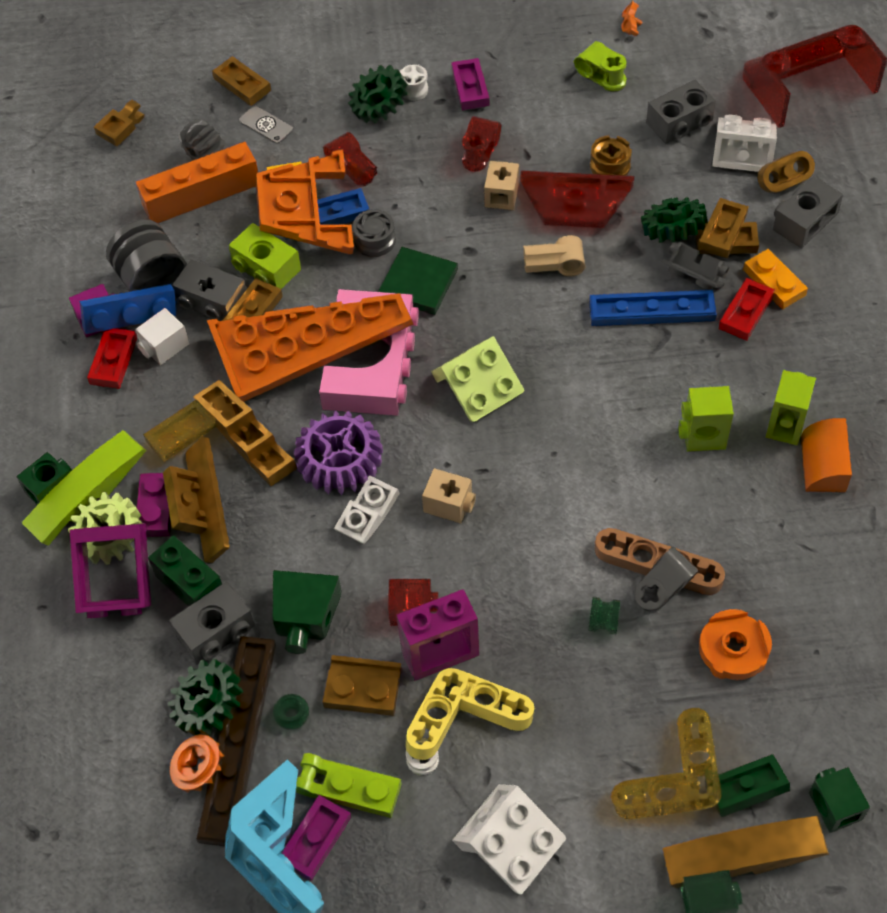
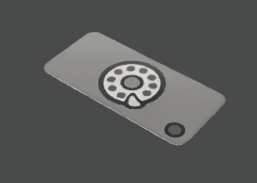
(266, 124)

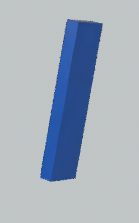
(652, 308)

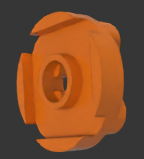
(745, 629)

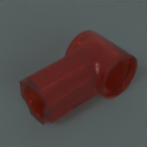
(356, 163)

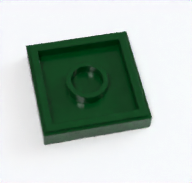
(421, 276)

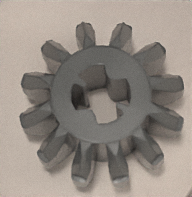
(200, 139)

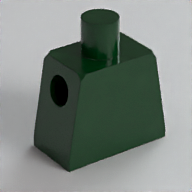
(303, 606)

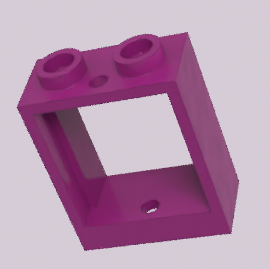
(80, 569)
(452, 626)

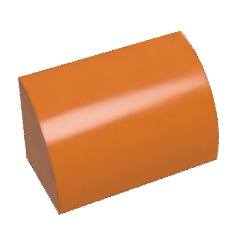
(826, 456)

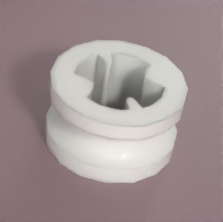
(422, 769)

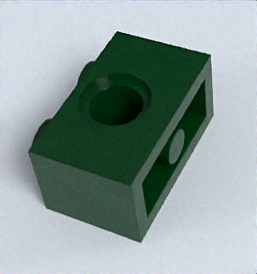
(183, 571)

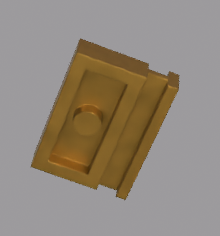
(362, 685)

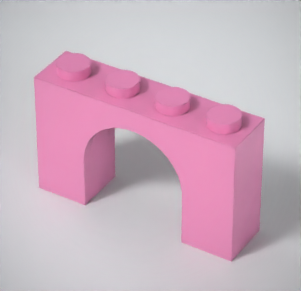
(377, 387)

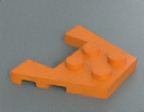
(290, 203)

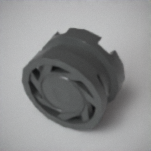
(374, 233)

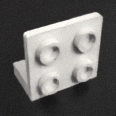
(744, 143)
(511, 836)

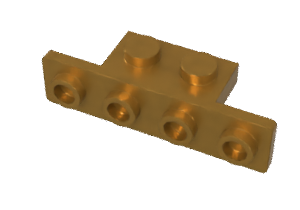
(196, 500)

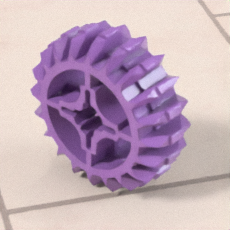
(341, 463)

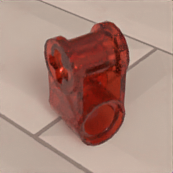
(480, 142)

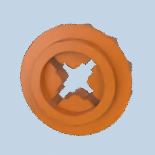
(187, 756)

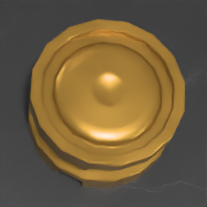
(610, 156)

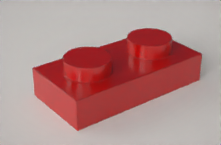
(746, 309)
(112, 358)

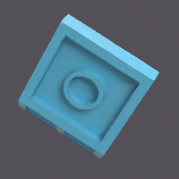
(258, 837)

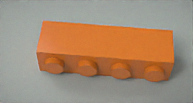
(198, 183)

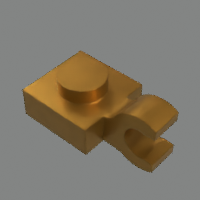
(119, 125)

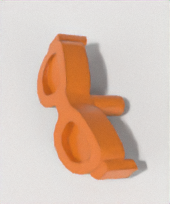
(630, 22)

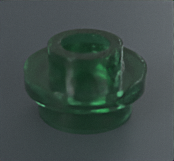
(289, 702)

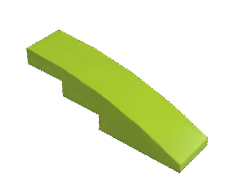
(92, 477)

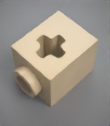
(501, 178)
(448, 496)

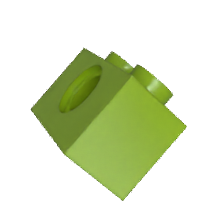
(264, 256)
(790, 407)
(706, 418)

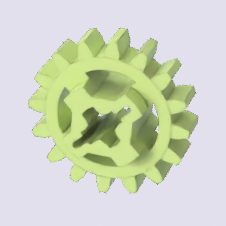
(107, 512)

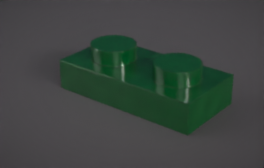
(751, 785)

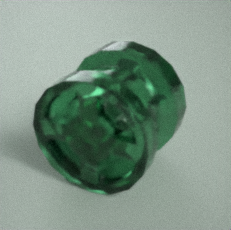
(604, 615)

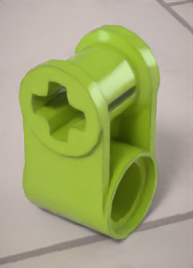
(602, 66)

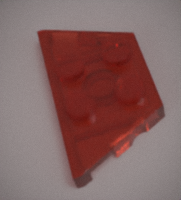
(576, 197)

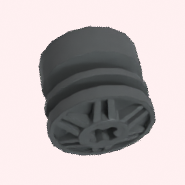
(144, 256)

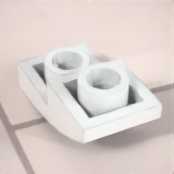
(367, 511)

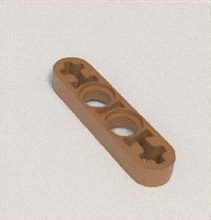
(657, 550)

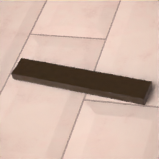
(237, 739)

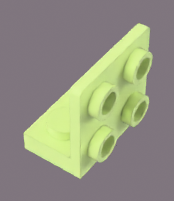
(480, 379)

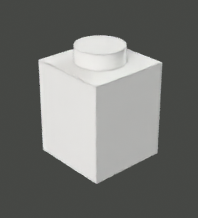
(161, 337)

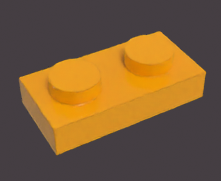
(771, 272)

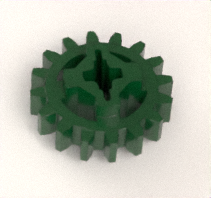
(378, 94)
(674, 219)
(205, 697)

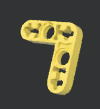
(463, 698)

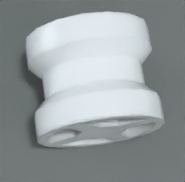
(416, 78)

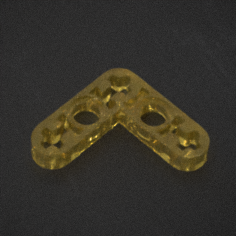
(684, 783)

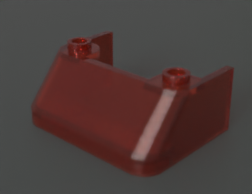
(765, 72)

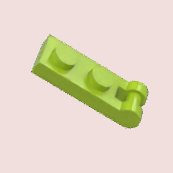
(349, 785)

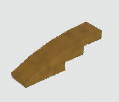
(246, 433)
(747, 849)

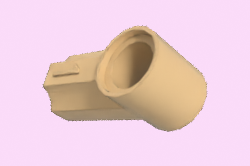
(564, 256)

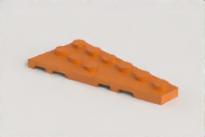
(294, 341)

